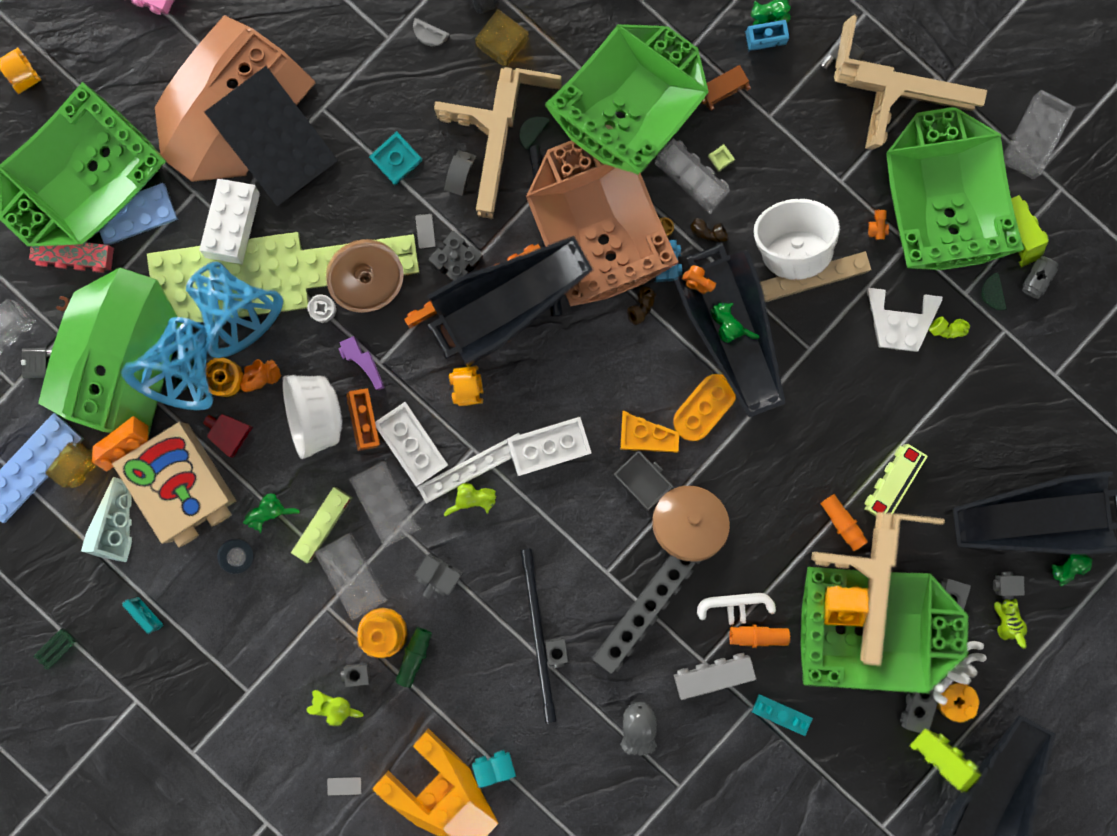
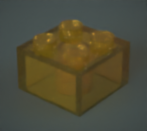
(501, 38)
(71, 465)

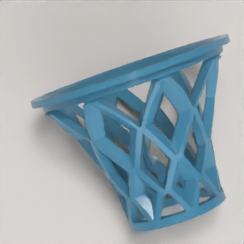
(207, 303)
(161, 351)

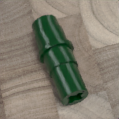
(413, 657)

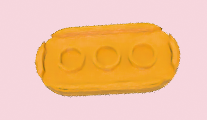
(704, 408)

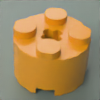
(18, 70)
(232, 381)
(466, 386)
(967, 704)

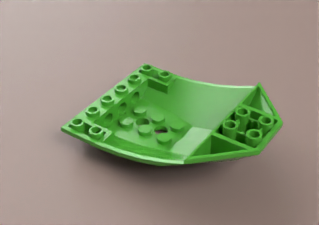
(647, 77)
(957, 165)
(47, 182)
(112, 327)
(920, 639)

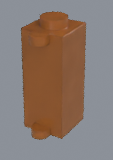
(725, 86)

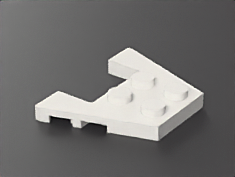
(901, 329)

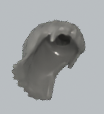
(639, 729)

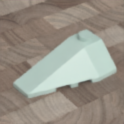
(110, 527)

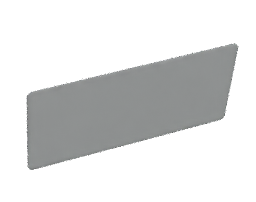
(425, 231)
(344, 786)

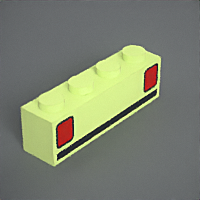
(896, 480)
(321, 525)

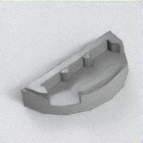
(429, 34)

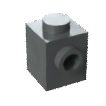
(1008, 585)

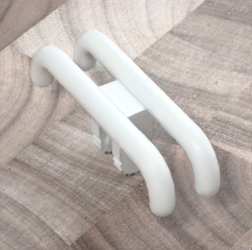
(733, 600)
(960, 672)

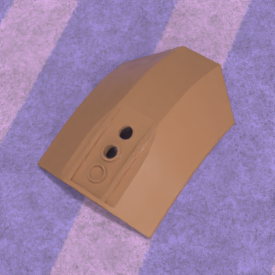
(184, 131)
(589, 200)

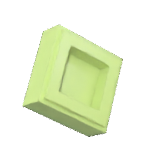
(721, 157)

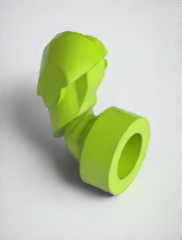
(956, 329)

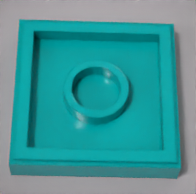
(395, 158)
(143, 614)

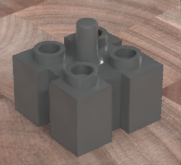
(455, 257)
(437, 576)

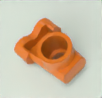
(878, 228)
(695, 280)

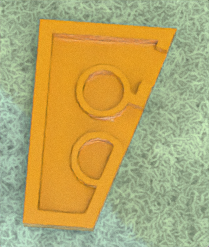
(647, 436)

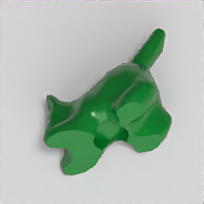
(774, 11)
(729, 326)
(268, 509)
(1074, 565)

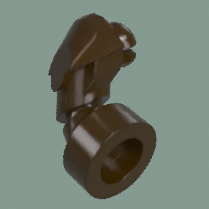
(701, 230)
(646, 299)

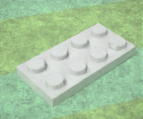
(410, 444)
(548, 446)

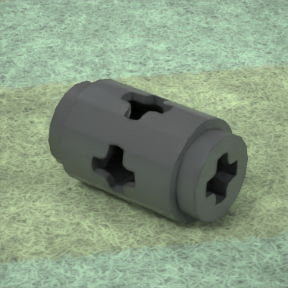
(1045, 267)

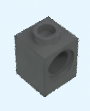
(556, 643)
(363, 669)

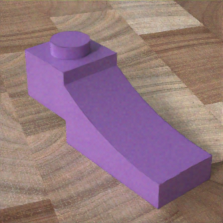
(351, 351)

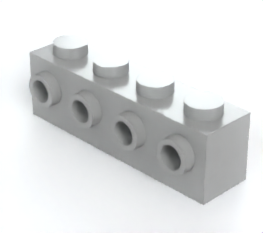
(714, 676)

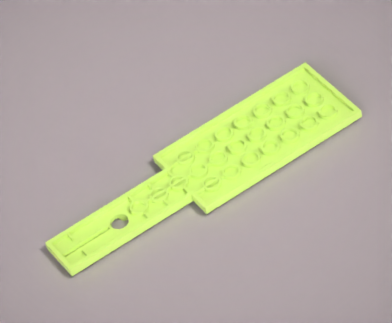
(268, 264)

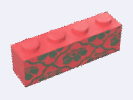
(82, 256)

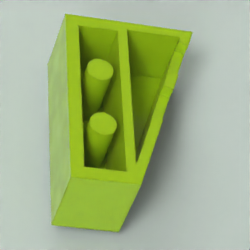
(1032, 237)
(947, 759)

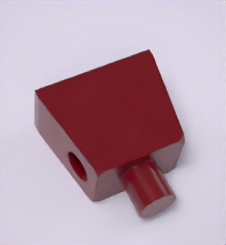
(227, 433)

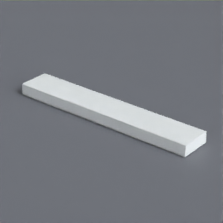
(465, 471)

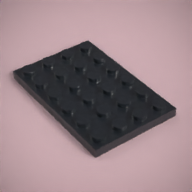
(271, 135)

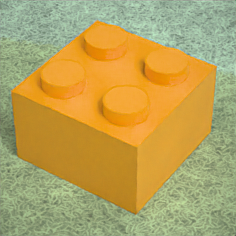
(845, 606)

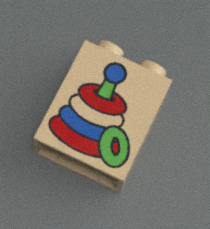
(175, 484)

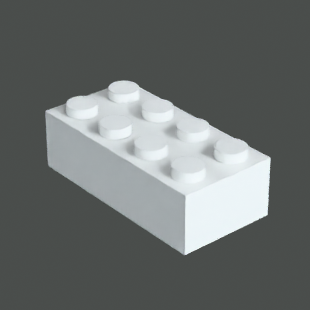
(229, 221)

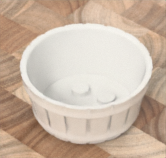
(797, 238)
(311, 413)

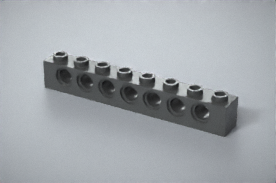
(614, 663)
(928, 703)

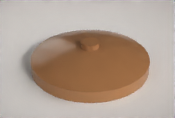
(364, 275)
(690, 523)

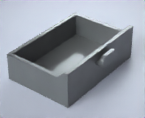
(643, 480)

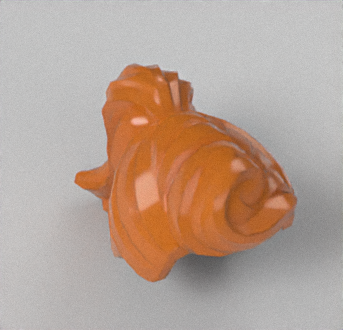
(259, 374)

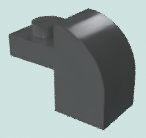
(459, 172)

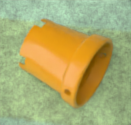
(382, 633)

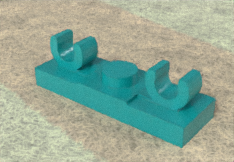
(782, 715)

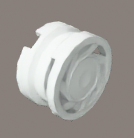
(321, 308)

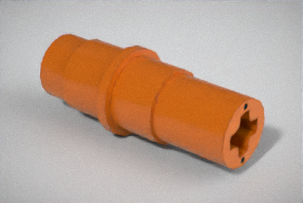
(844, 522)
(759, 636)

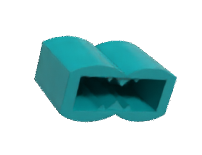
(493, 769)

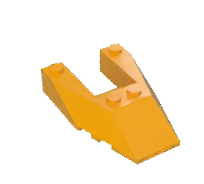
(449, 802)

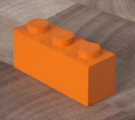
(362, 419)
(119, 443)

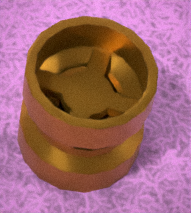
(668, 226)

